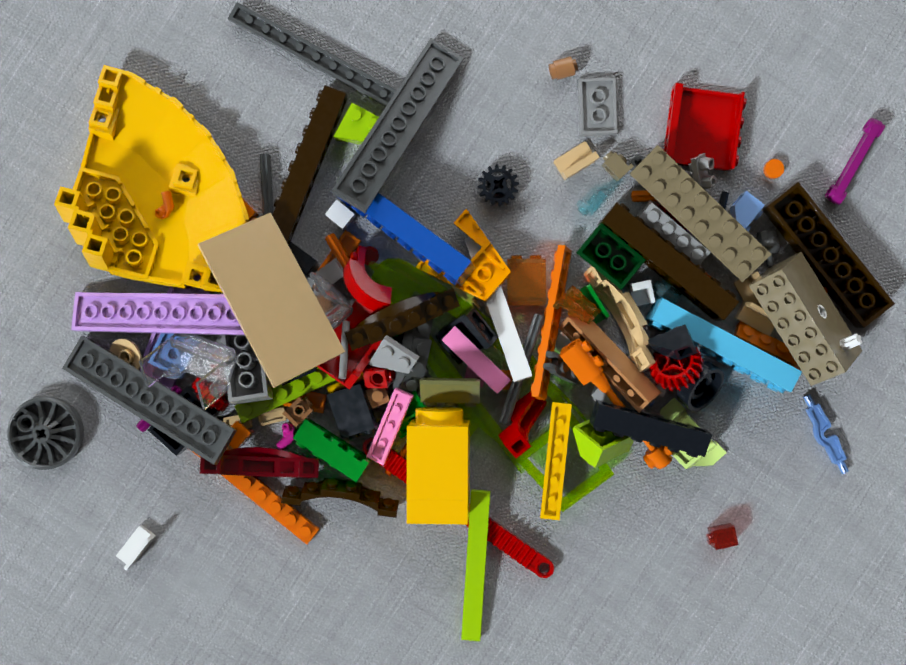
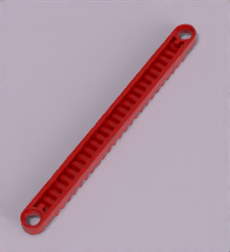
(497, 534)

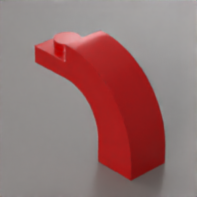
(361, 286)

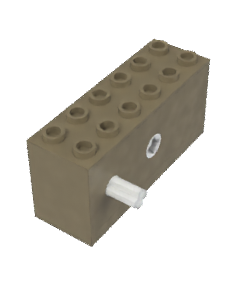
(806, 319)

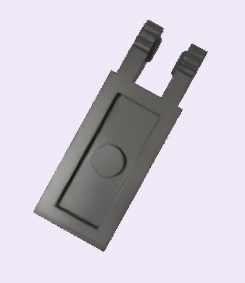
(559, 368)

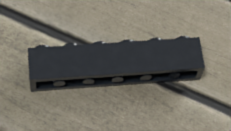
(650, 428)

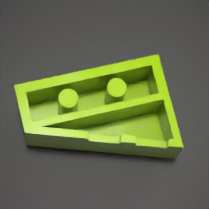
(355, 125)

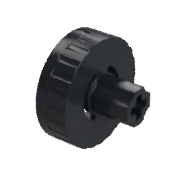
(704, 390)

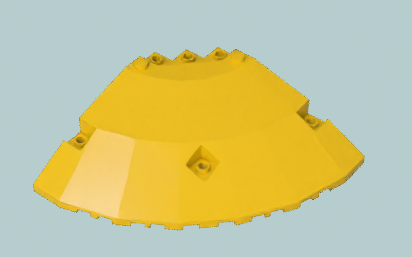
(127, 164)

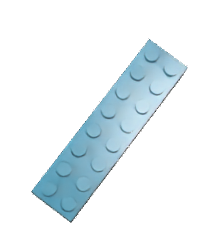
(726, 347)

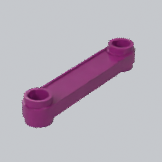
(872, 130)

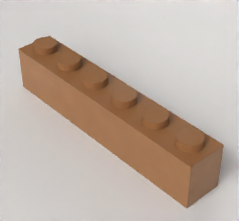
(617, 366)

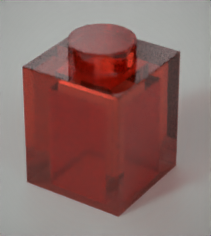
(722, 536)

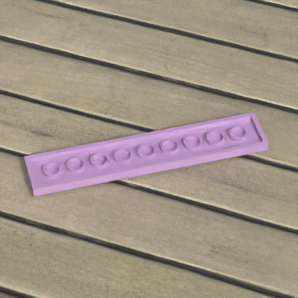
(154, 313)

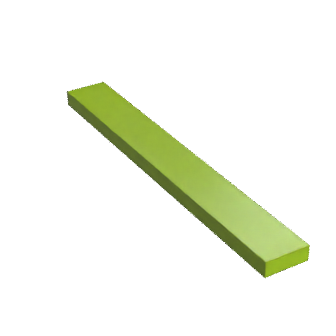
(475, 565)

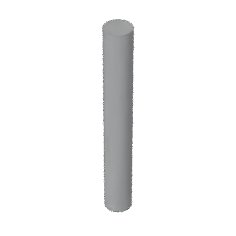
(344, 357)

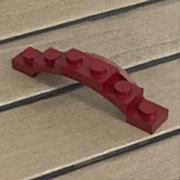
(262, 463)

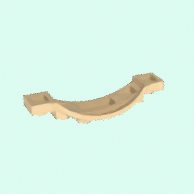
(627, 316)

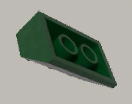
(610, 256)

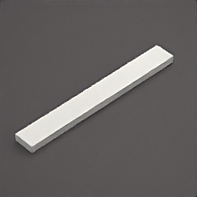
(505, 328)

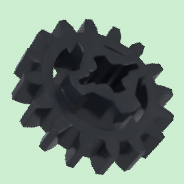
(504, 191)

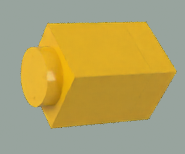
(438, 467)

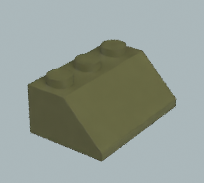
(450, 391)

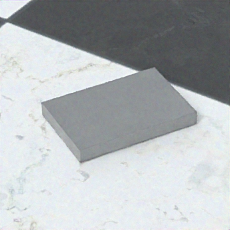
(597, 106)

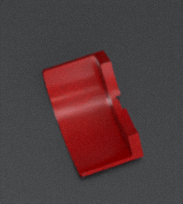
(358, 358)

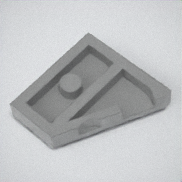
(393, 356)

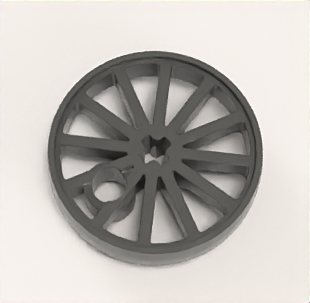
(49, 425)

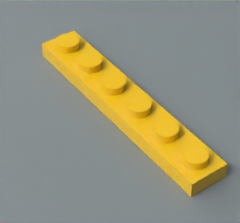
(555, 460)

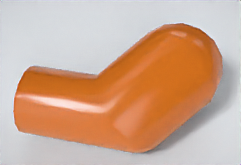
(167, 207)

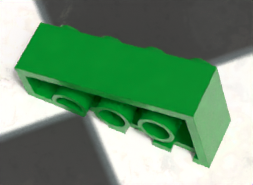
(331, 449)

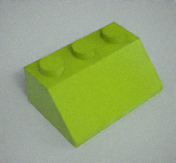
(599, 446)

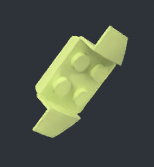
(675, 411)

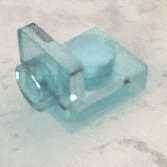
(594, 202)

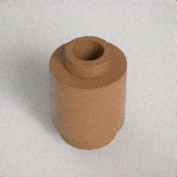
(563, 68)

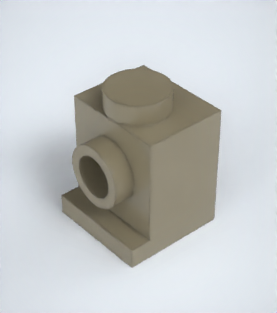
(616, 165)

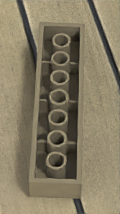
(700, 213)

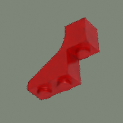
(523, 417)

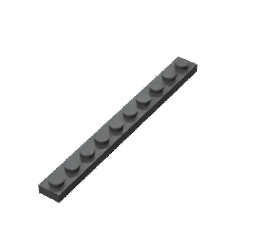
(311, 54)

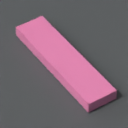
(476, 359)
(390, 426)

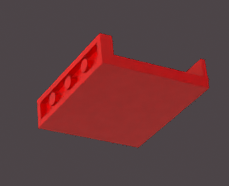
(705, 124)

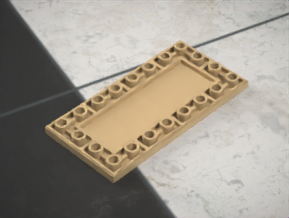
(271, 299)

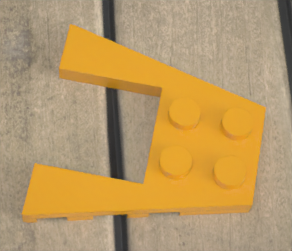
(489, 269)

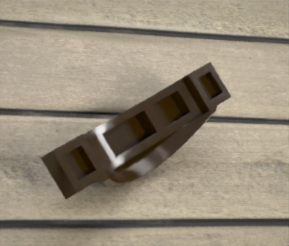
(401, 317)
(342, 489)

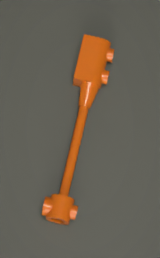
(589, 369)

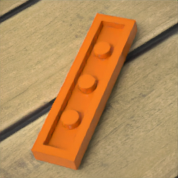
(765, 343)

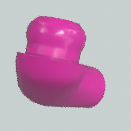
(288, 434)

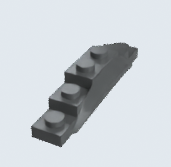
(418, 342)

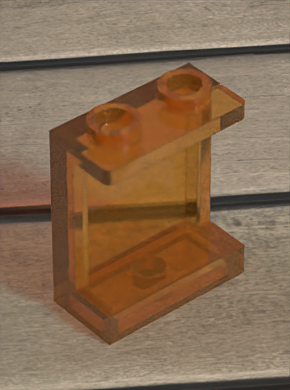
(527, 281)

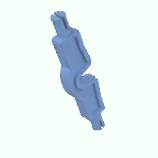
(820, 425)

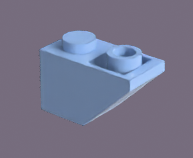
(746, 209)

